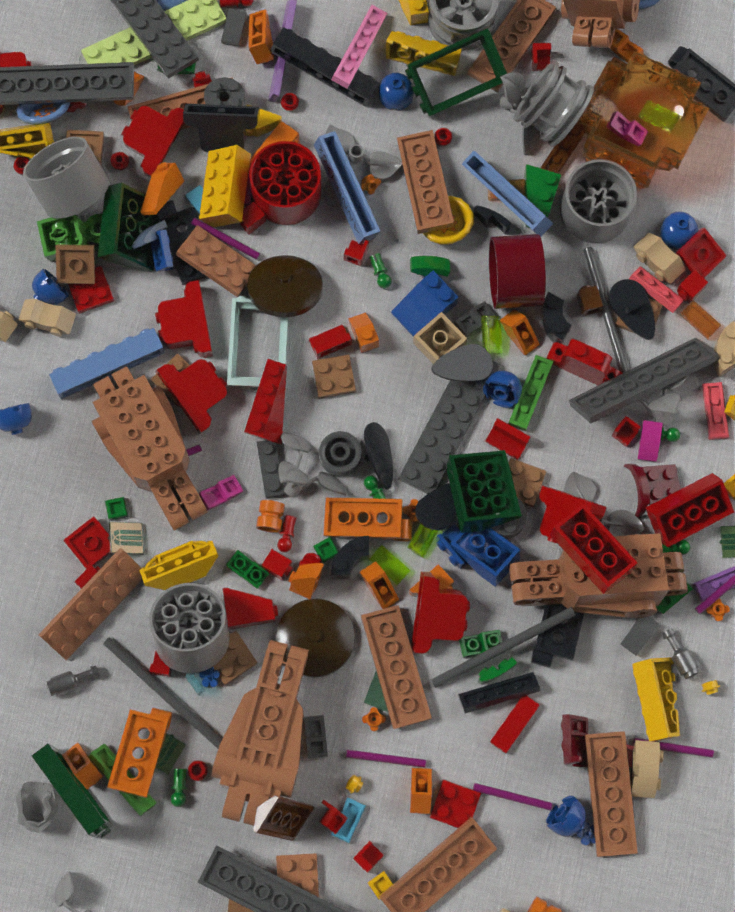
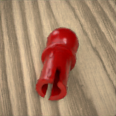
(226, 3)
(285, 544)

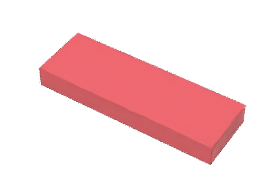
(657, 289)
(714, 410)

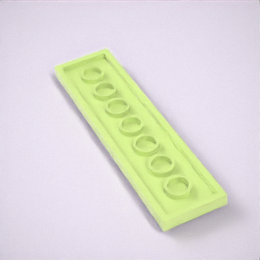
(189, 17)

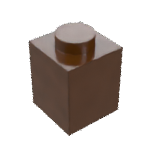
(589, 300)

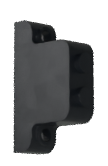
(221, 124)

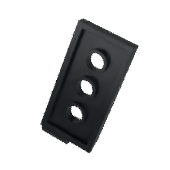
(686, 60)
(174, 219)
(547, 647)

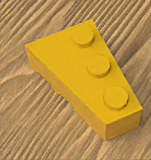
(25, 139)

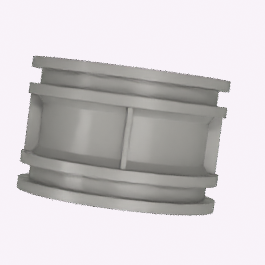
(449, 32)
(553, 103)

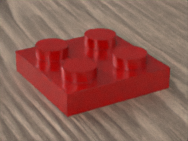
(701, 253)
(91, 295)
(89, 543)
(454, 804)

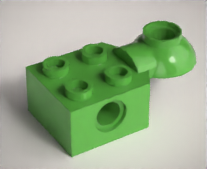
(67, 232)

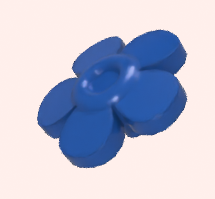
(210, 677)
(587, 834)

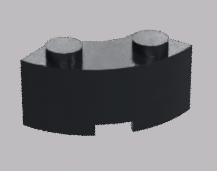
(553, 319)
(349, 556)

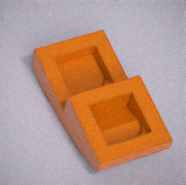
(624, 47)

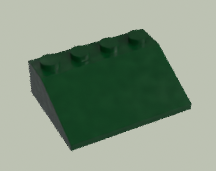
(122, 225)
(482, 490)

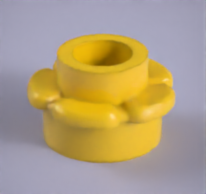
(710, 687)
(354, 784)

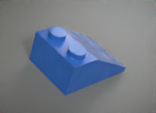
(425, 303)
(487, 553)

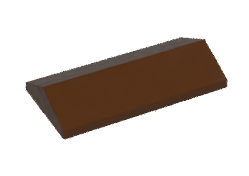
(281, 817)

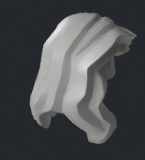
(36, 805)

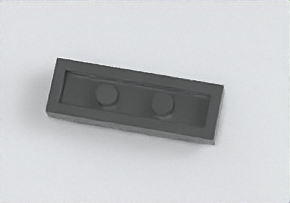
(269, 468)

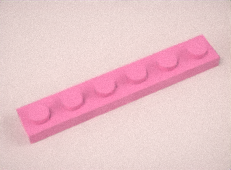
(359, 46)

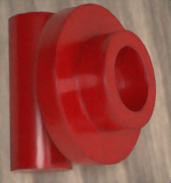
(201, 78)
(310, 558)

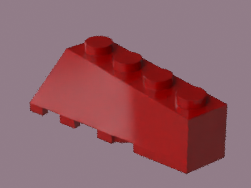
(269, 403)

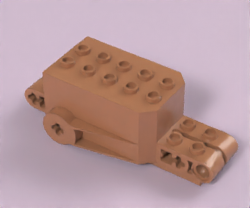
(597, 19)
(147, 442)
(634, 596)
(264, 737)

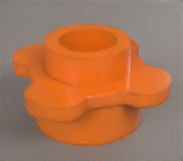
(370, 184)
(408, 510)
(718, 615)
(374, 724)

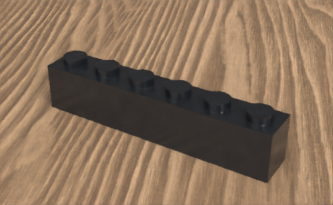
(321, 65)

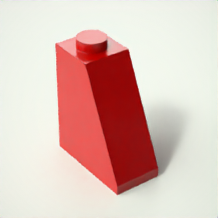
(248, 609)

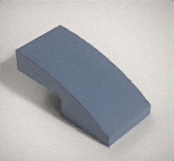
(148, 234)

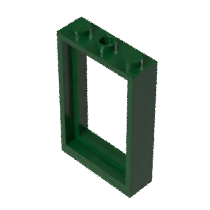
(492, 55)
(72, 791)

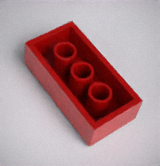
(690, 509)
(593, 548)

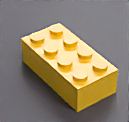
(225, 186)

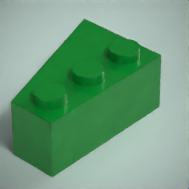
(541, 187)

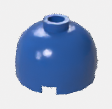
(396, 91)
(678, 229)
(47, 288)
(503, 388)
(15, 418)
(567, 818)

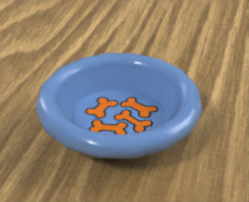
(41, 112)

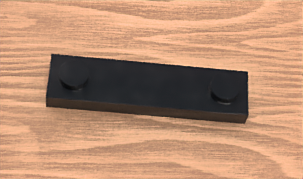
(499, 692)

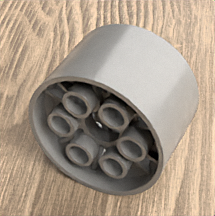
(596, 174)
(66, 177)
(185, 601)

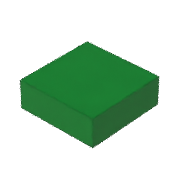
(116, 508)
(326, 550)

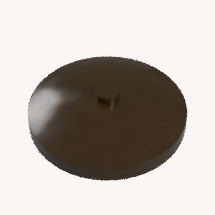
(285, 286)
(322, 630)

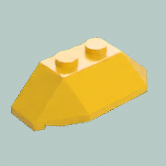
(179, 565)

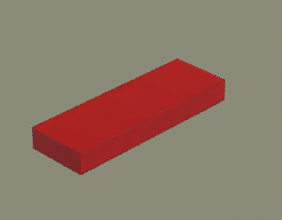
(514, 723)

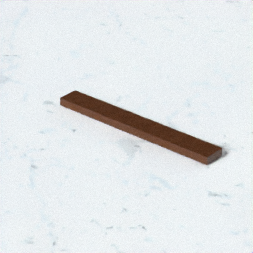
(565, 148)

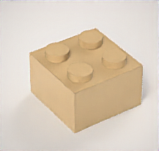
(438, 338)

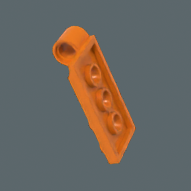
(393, 529)
(157, 724)

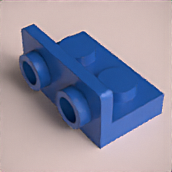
(161, 252)
(443, 543)

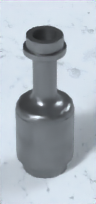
(682, 657)
(68, 681)

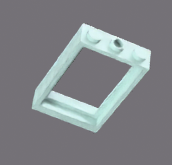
(249, 383)

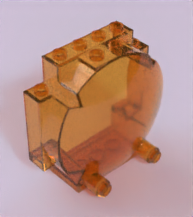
(627, 92)

